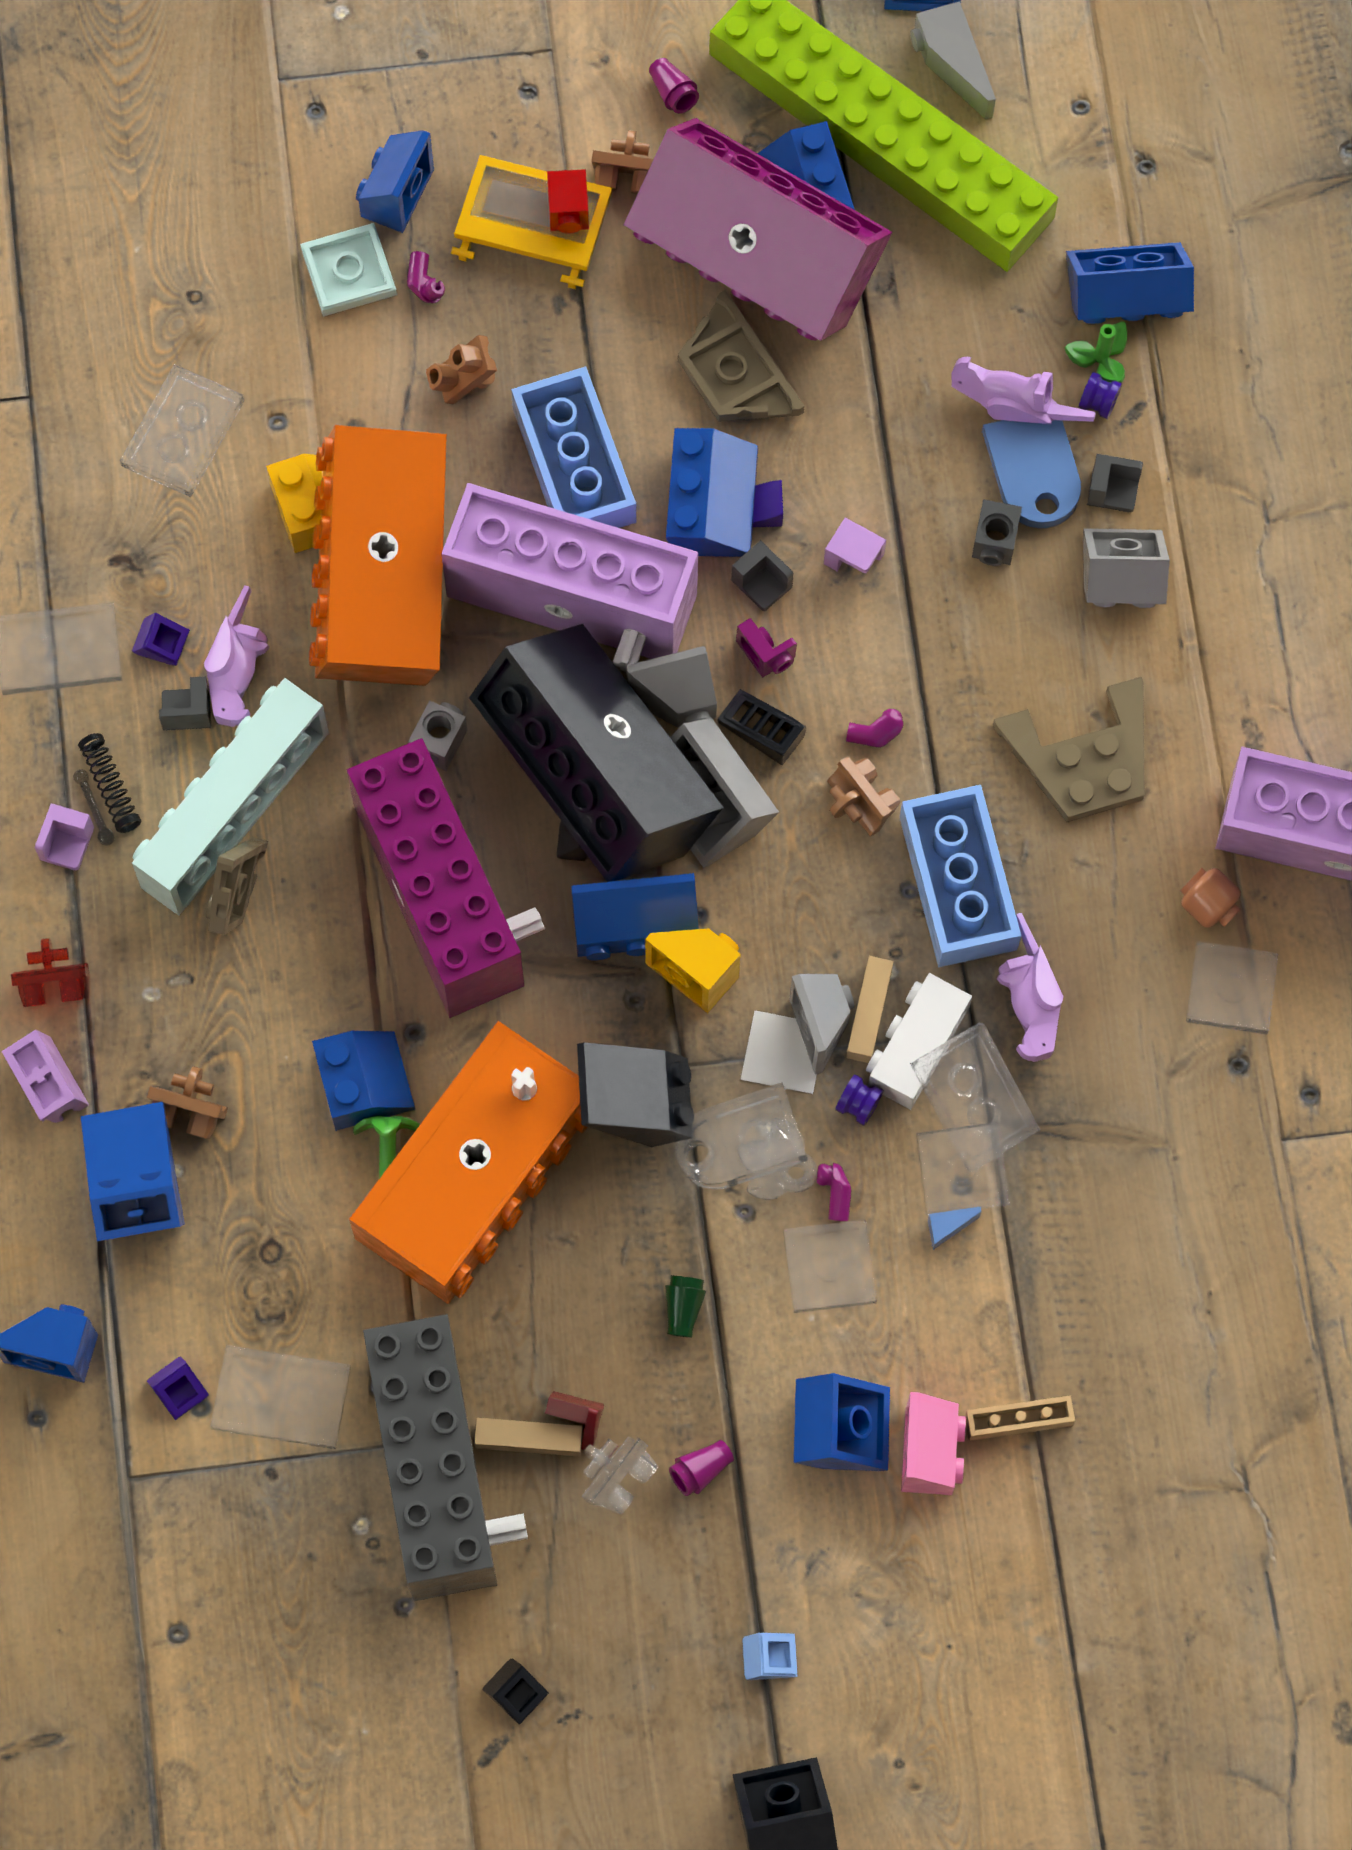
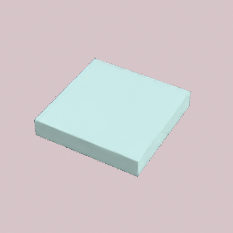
(348, 269)

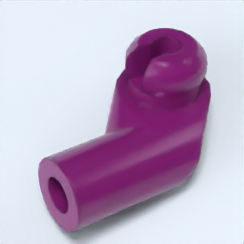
(419, 282)
(840, 1189)

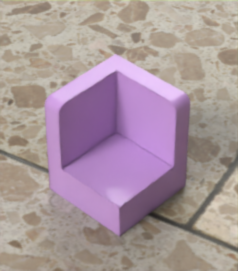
(854, 547)
(64, 837)

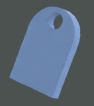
(1034, 465)

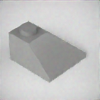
(676, 686)
(821, 1014)

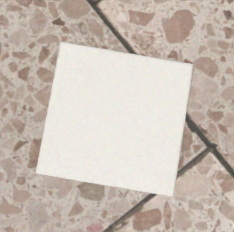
(777, 1054)

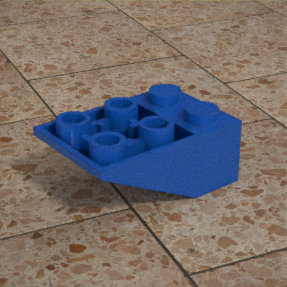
(131, 1172)

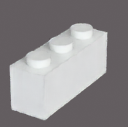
(929, 1022)

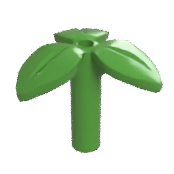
(1110, 342)
(387, 1129)

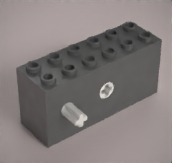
(432, 1460)

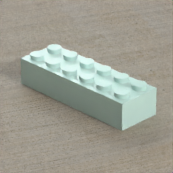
(230, 795)

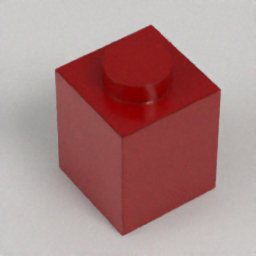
(568, 200)

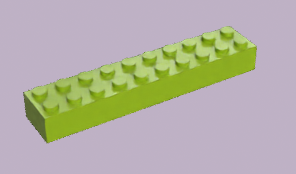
(885, 127)

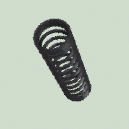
(94, 746)

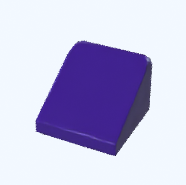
(768, 505)
(160, 639)
(177, 1387)

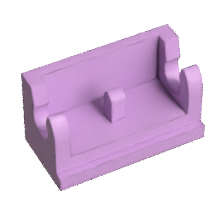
(44, 1076)

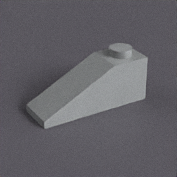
(953, 55)

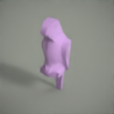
(1012, 395)
(232, 663)
(1033, 997)

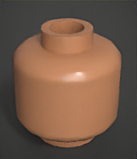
(1211, 898)

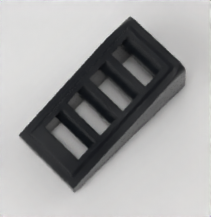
(779, 752)

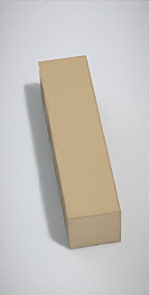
(869, 1009)
(1020, 1418)
(528, 1437)

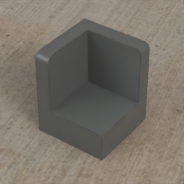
(1114, 483)
(762, 576)
(187, 707)

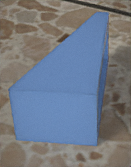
(948, 1223)

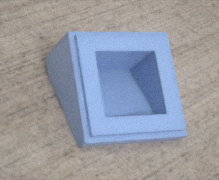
(769, 1656)

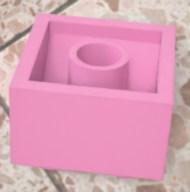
(931, 1445)

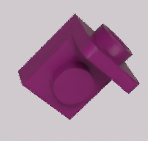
(759, 649)

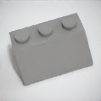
(744, 801)

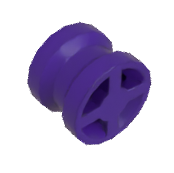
(1100, 395)
(859, 1100)

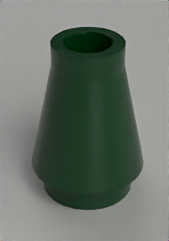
(683, 1302)

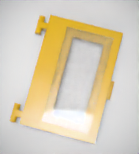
(511, 213)

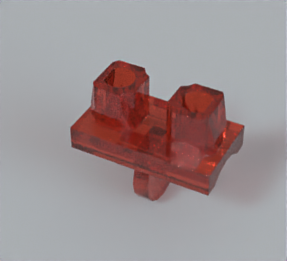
(31, 982)

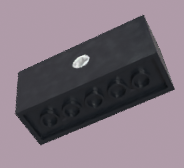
(595, 752)

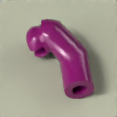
(879, 732)

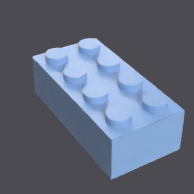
(573, 448)
(959, 876)

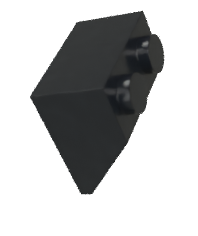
(786, 1807)

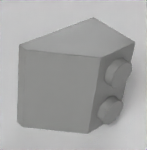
(1125, 567)

